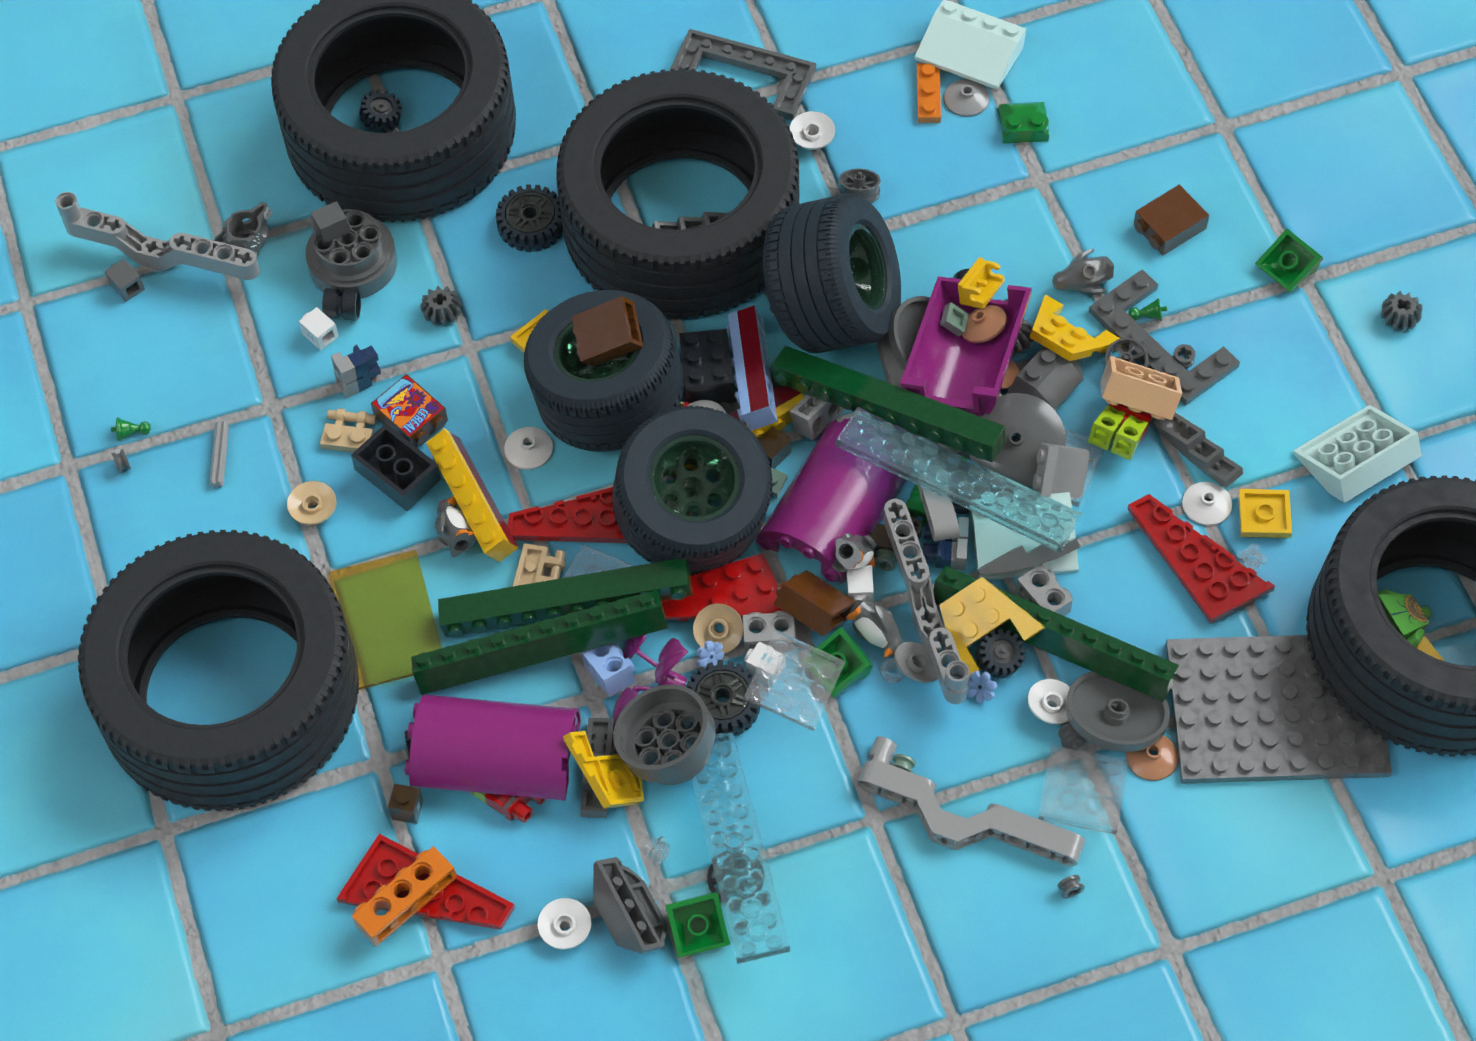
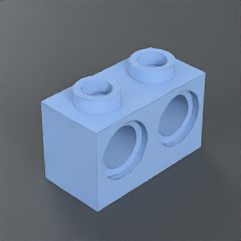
(609, 668)

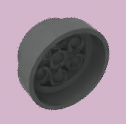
(344, 262)
(665, 734)

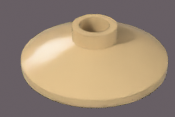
(311, 494)
(705, 623)

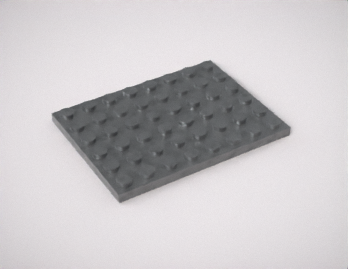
(1263, 715)

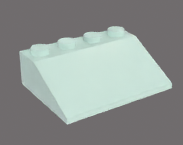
(971, 44)
(1359, 452)
(994, 540)

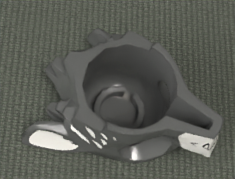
(247, 234)

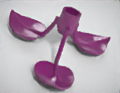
(668, 658)

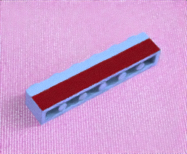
(752, 368)

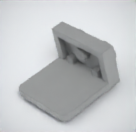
(1060, 470)

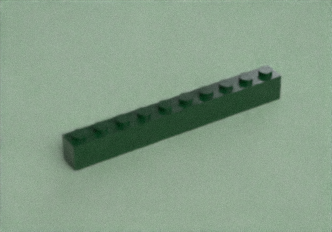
(894, 404)
(561, 596)
(539, 642)
(1079, 642)

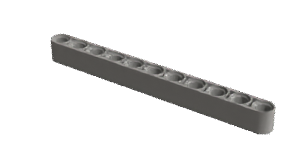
(938, 509)

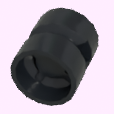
(341, 303)

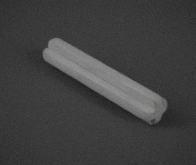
(219, 454)

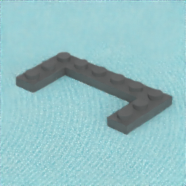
(794, 70)
(1112, 314)

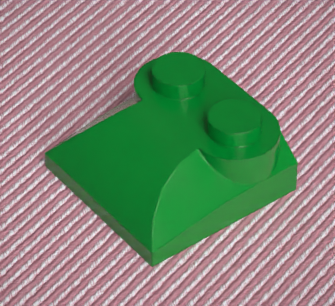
(1024, 122)
(1289, 260)
(857, 663)
(697, 924)

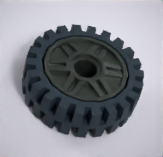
(529, 218)
(732, 684)

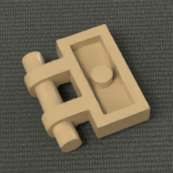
(346, 438)
(533, 562)

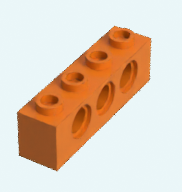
(378, 927)

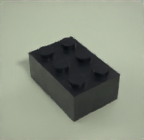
(707, 366)
(396, 467)

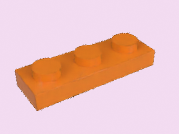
(928, 93)

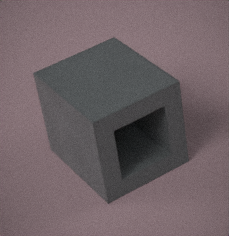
(329, 222)
(124, 280)

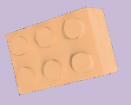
(1140, 388)

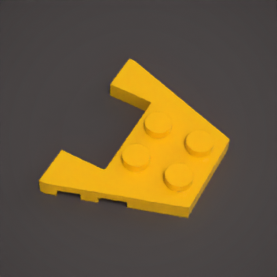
(1062, 337)
(978, 612)
(606, 774)

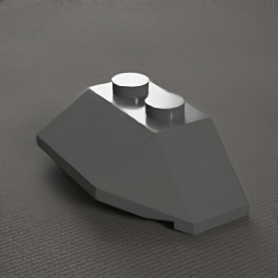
(1048, 378)
(627, 907)

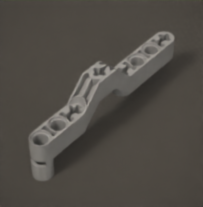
(155, 252)
(922, 603)
(958, 832)

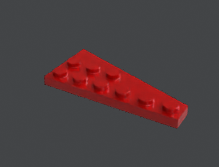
(577, 520)
(1200, 564)
(743, 585)
(458, 902)

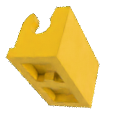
(980, 284)

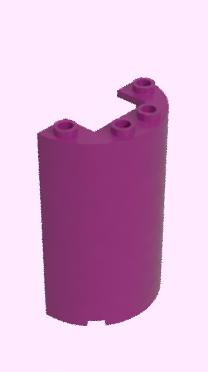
(958, 370)
(827, 500)
(491, 747)

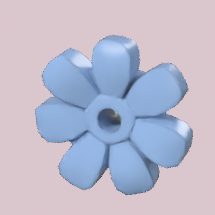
(710, 653)
(981, 686)

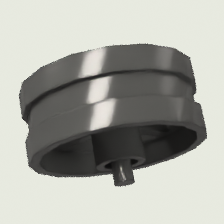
(860, 182)
(1127, 355)

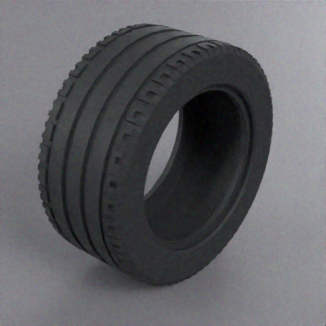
(661, 120)
(409, 170)
(198, 583)
(1356, 646)

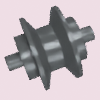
(1070, 737)

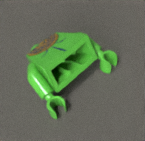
(1405, 615)

